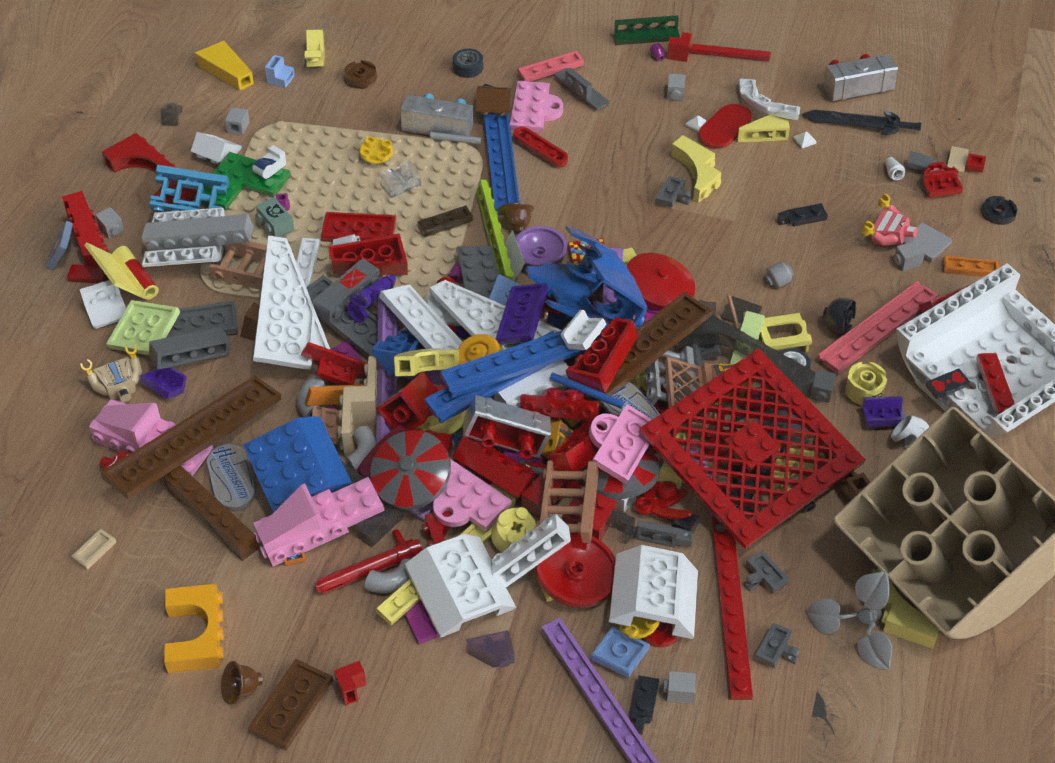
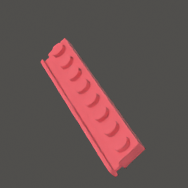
(876, 328)

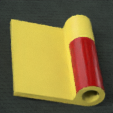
(125, 271)

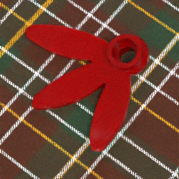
(648, 504)

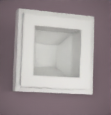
(696, 123)
(804, 139)

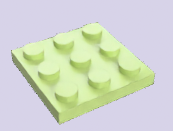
(142, 324)

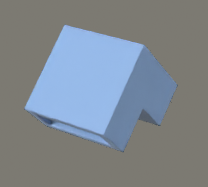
(278, 73)

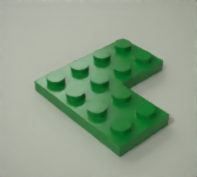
(240, 176)

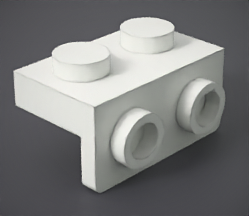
(582, 331)

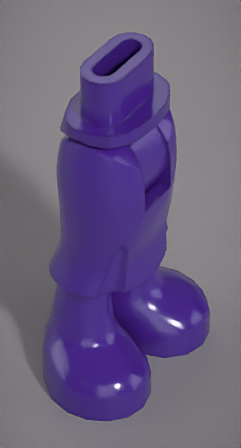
(368, 297)

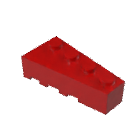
(84, 226)
(382, 252)
(604, 356)
(575, 449)
(494, 466)

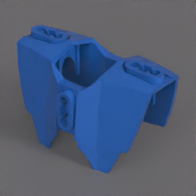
(575, 283)

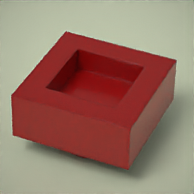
(975, 162)

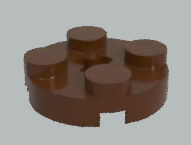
(354, 75)

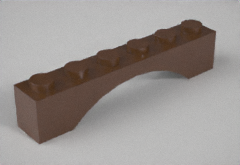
(228, 526)

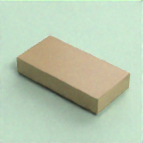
(958, 159)
(93, 549)

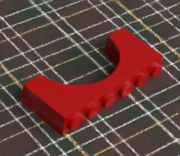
(138, 153)

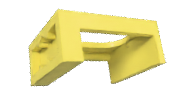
(802, 339)

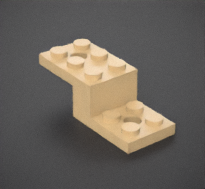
(358, 407)

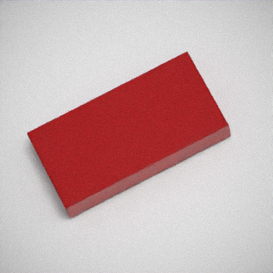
(86, 274)

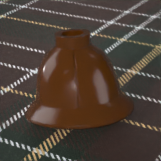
(516, 215)
(238, 682)

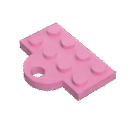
(534, 106)
(620, 443)
(469, 500)

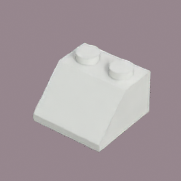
(213, 147)

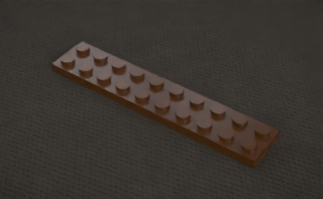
(655, 339)
(190, 437)

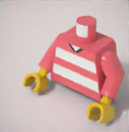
(890, 227)

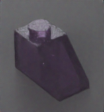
(492, 649)

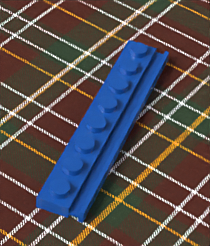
(501, 160)
(506, 364)
(445, 407)

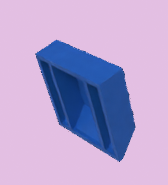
(295, 456)

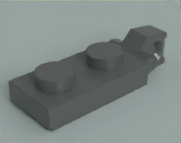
(663, 534)

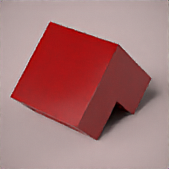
(680, 47)
(348, 680)

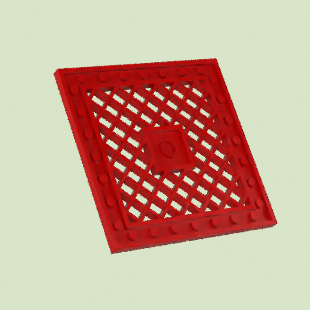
(752, 447)

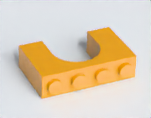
(206, 649)

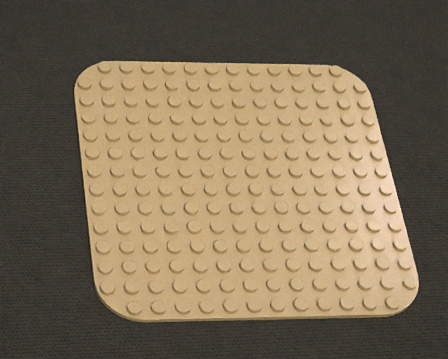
(334, 178)

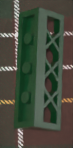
(646, 33)

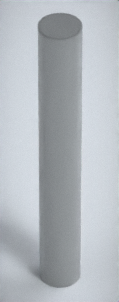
(457, 138)

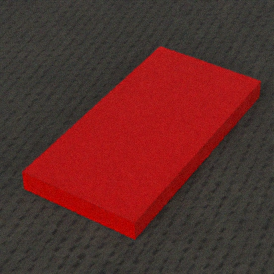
(362, 225)

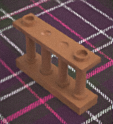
(238, 276)
(587, 493)

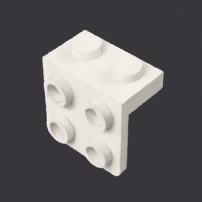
(103, 303)

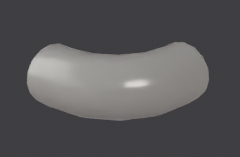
(305, 410)
(365, 442)
(387, 582)

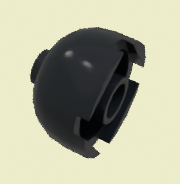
(839, 315)

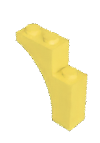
(701, 165)
(906, 621)

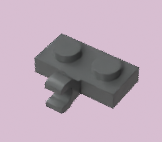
(672, 191)
(765, 571)
(776, 645)

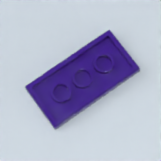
(522, 313)

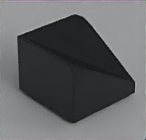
(687, 523)

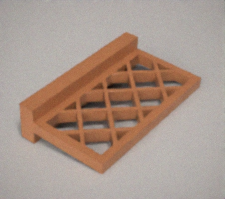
(703, 375)

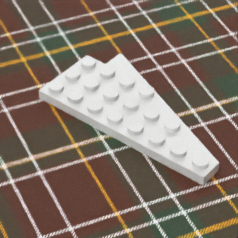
(285, 311)
(477, 312)

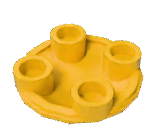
(376, 150)
(639, 628)

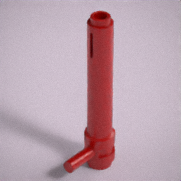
(382, 561)

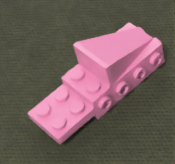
(134, 425)
(312, 521)

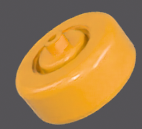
(477, 347)

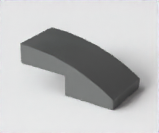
(919, 161)

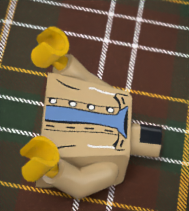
(116, 378)

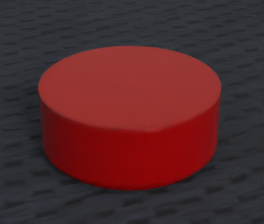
(667, 489)

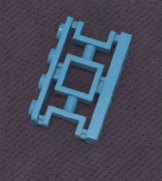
(186, 179)

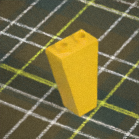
(225, 65)

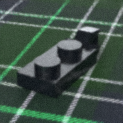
(803, 215)
(644, 701)

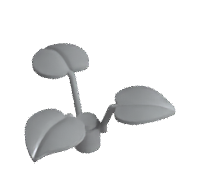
(874, 591)

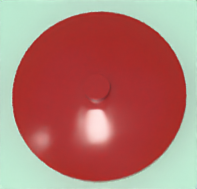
(660, 279)
(578, 573)

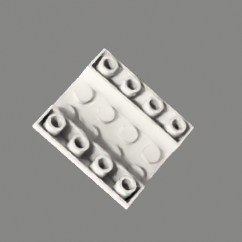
(185, 255)
(457, 583)
(655, 587)

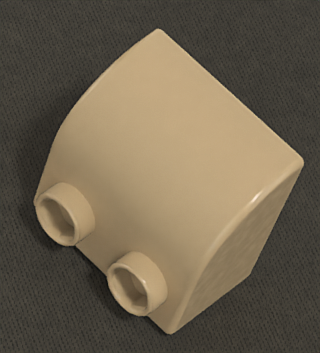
(956, 527)

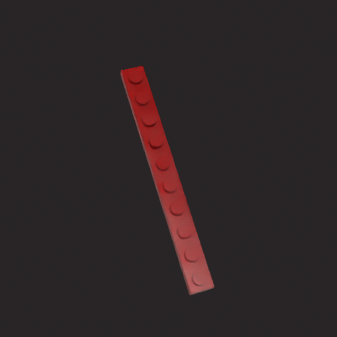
(732, 615)

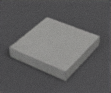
(930, 241)

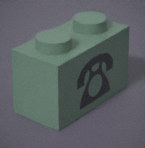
(274, 217)

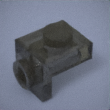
(170, 114)
(623, 522)

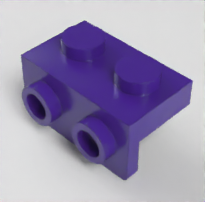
(165, 381)
(882, 411)

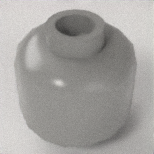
(779, 274)

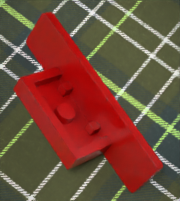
(334, 365)
(561, 404)

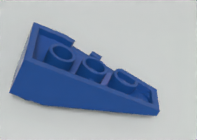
(394, 345)

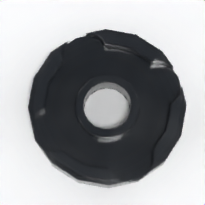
(999, 217)

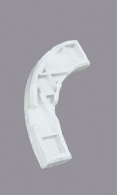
(750, 94)

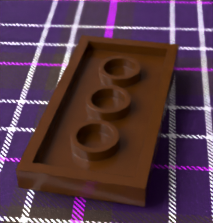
(290, 704)

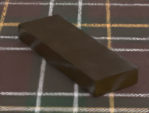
(445, 221)

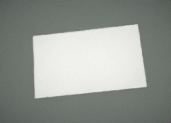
(514, 254)

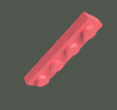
(550, 66)

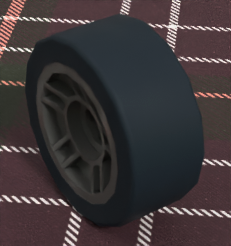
(468, 63)

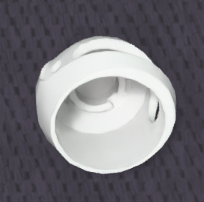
(910, 429)

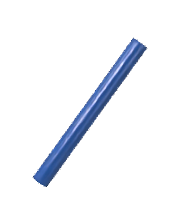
(587, 390)

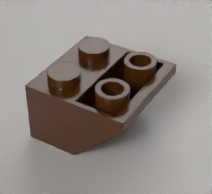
(493, 100)

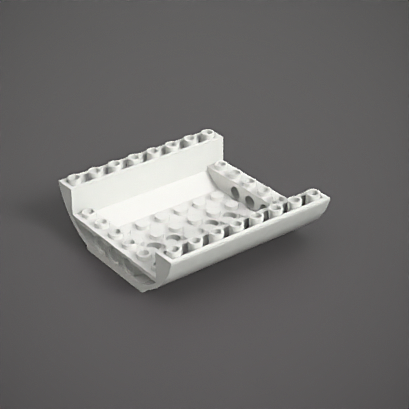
(985, 320)

